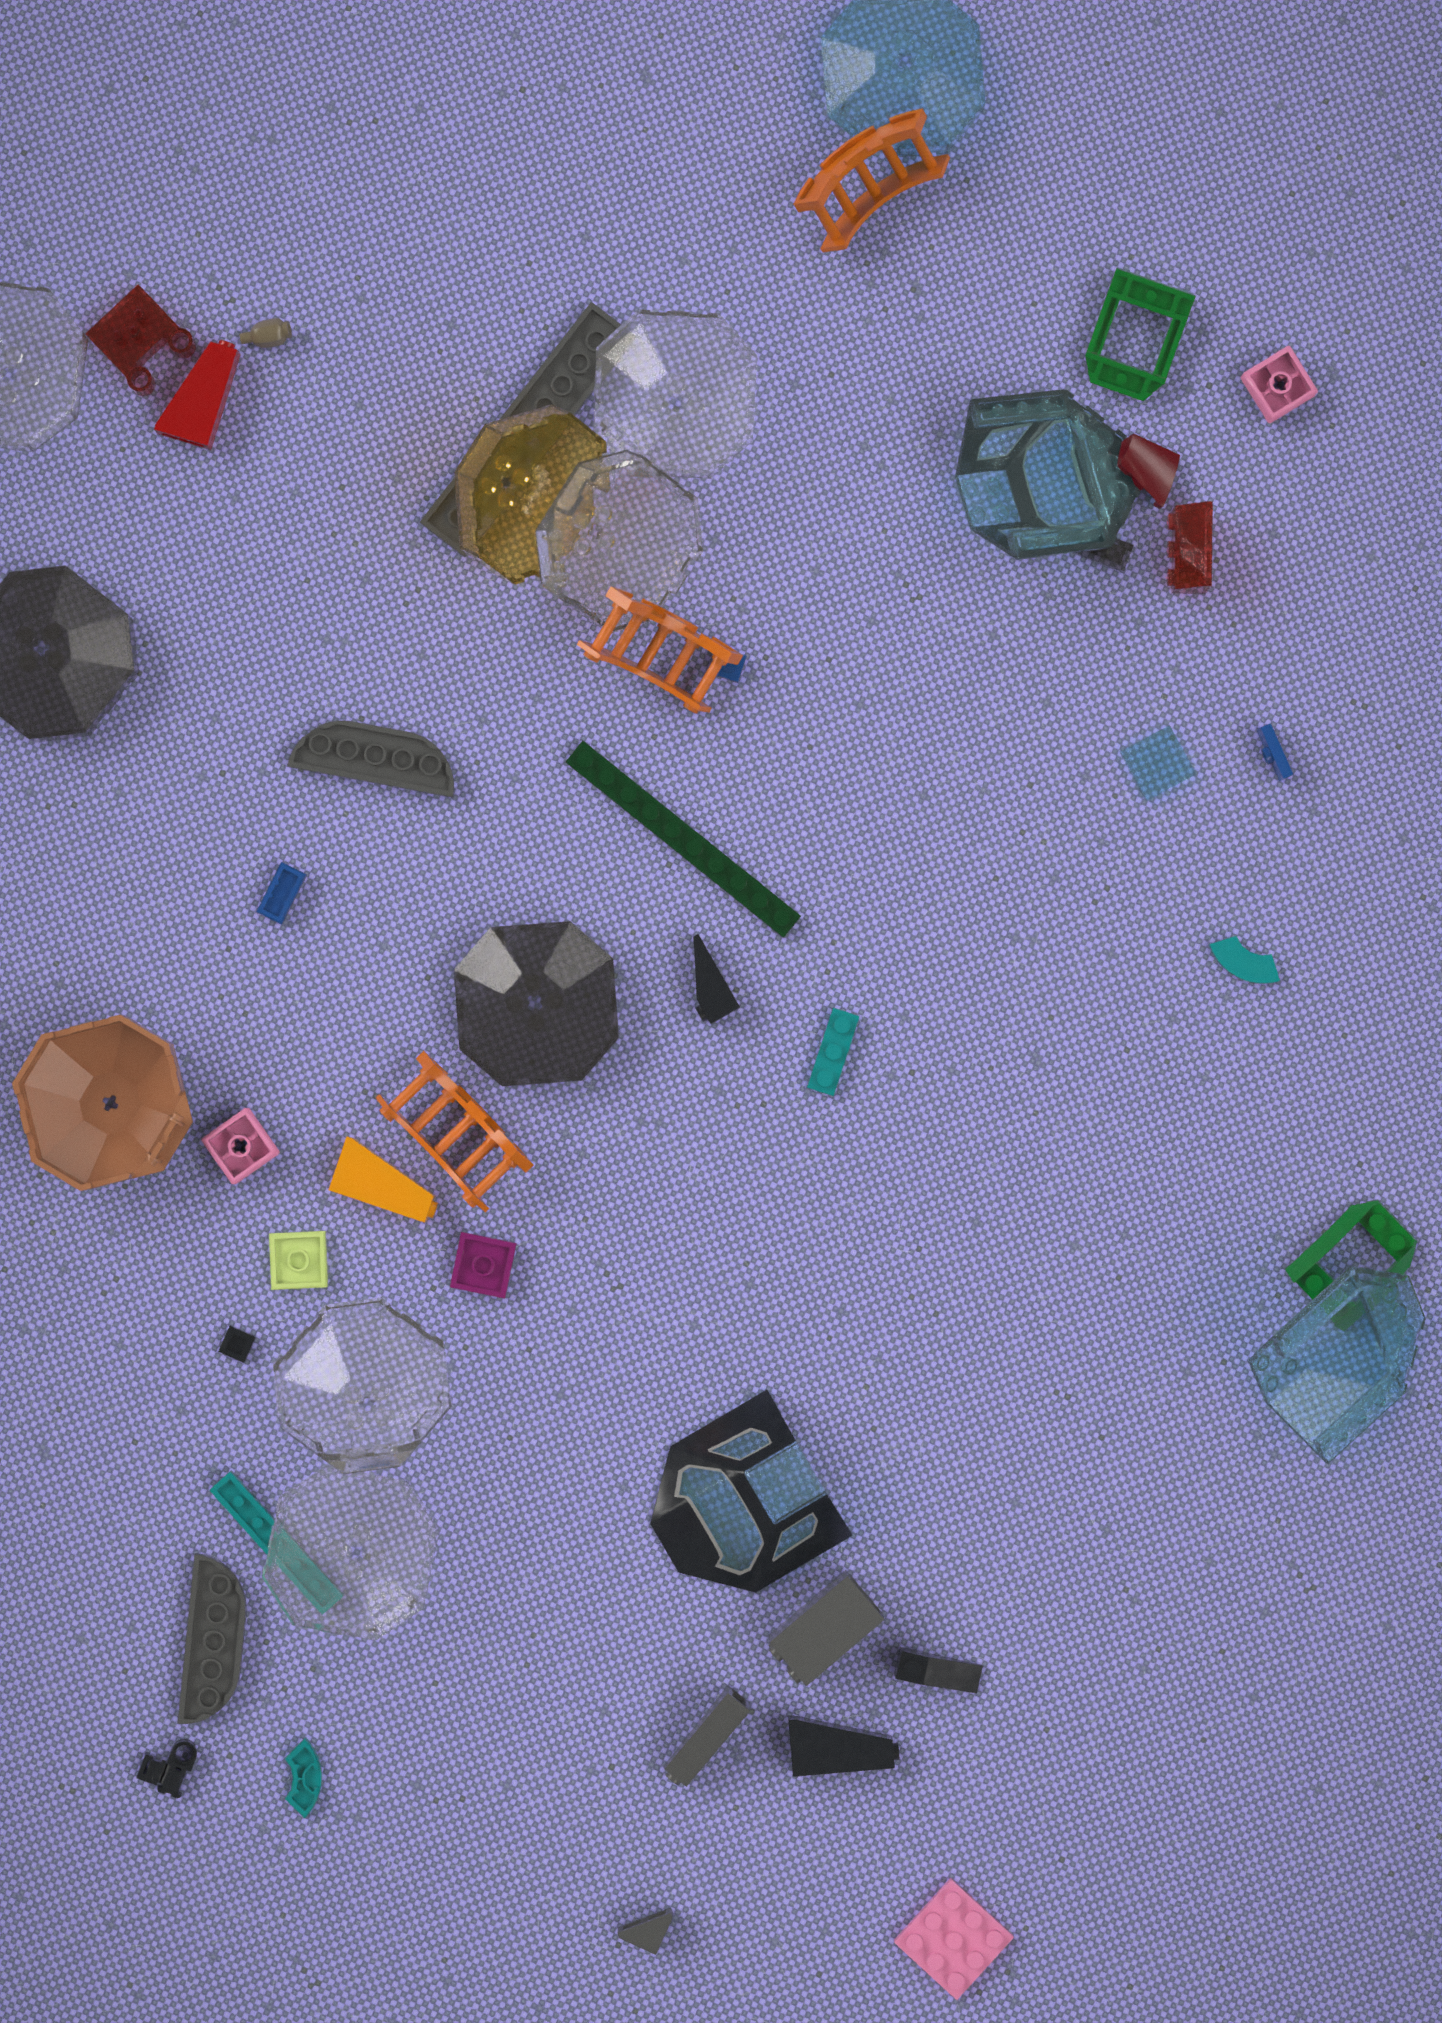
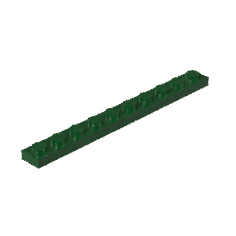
(683, 839)

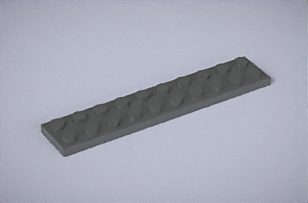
(561, 381)

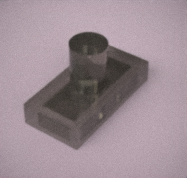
(1113, 557)

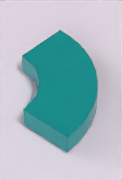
(1243, 963)
(306, 1777)

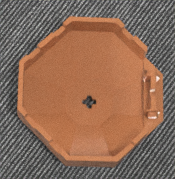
(65, 1111)

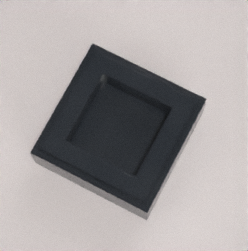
(237, 1344)

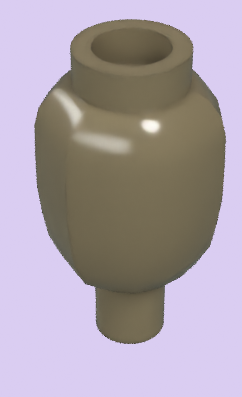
(268, 333)

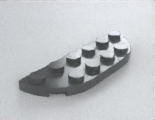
(375, 757)
(212, 1640)

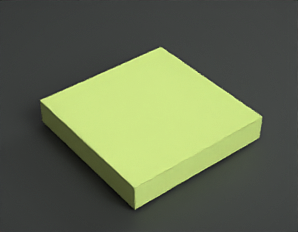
(298, 1260)

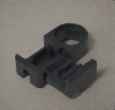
(166, 1773)

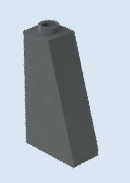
(707, 1736)

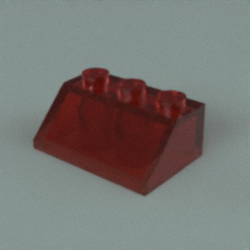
(1190, 548)

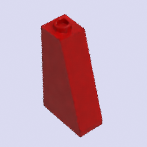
(201, 399)

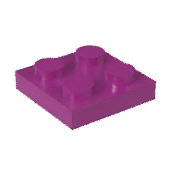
(483, 1265)

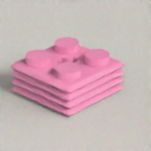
(1280, 366)
(222, 1142)

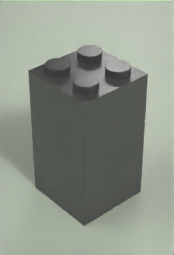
(824, 1628)

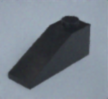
(711, 989)
(937, 1670)

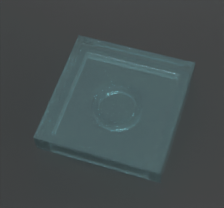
(1157, 763)

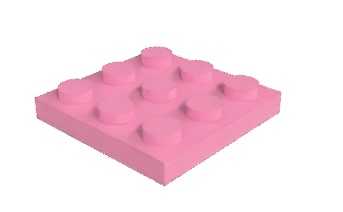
(953, 1938)

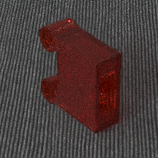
(135, 333)

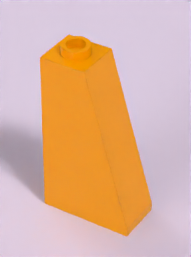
(375, 1181)

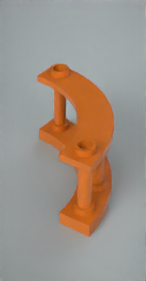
(852, 155)
(667, 624)
(473, 1115)

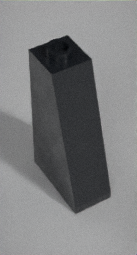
(836, 1748)

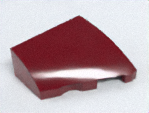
(1148, 466)

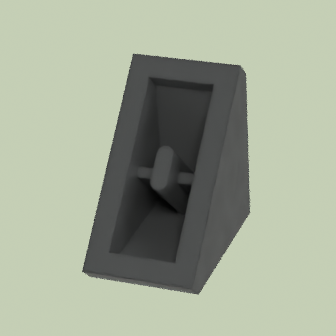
(648, 1931)

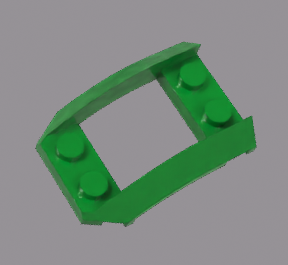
(1151, 296)
(1377, 1221)

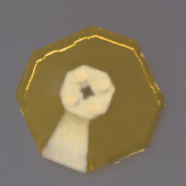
(539, 456)

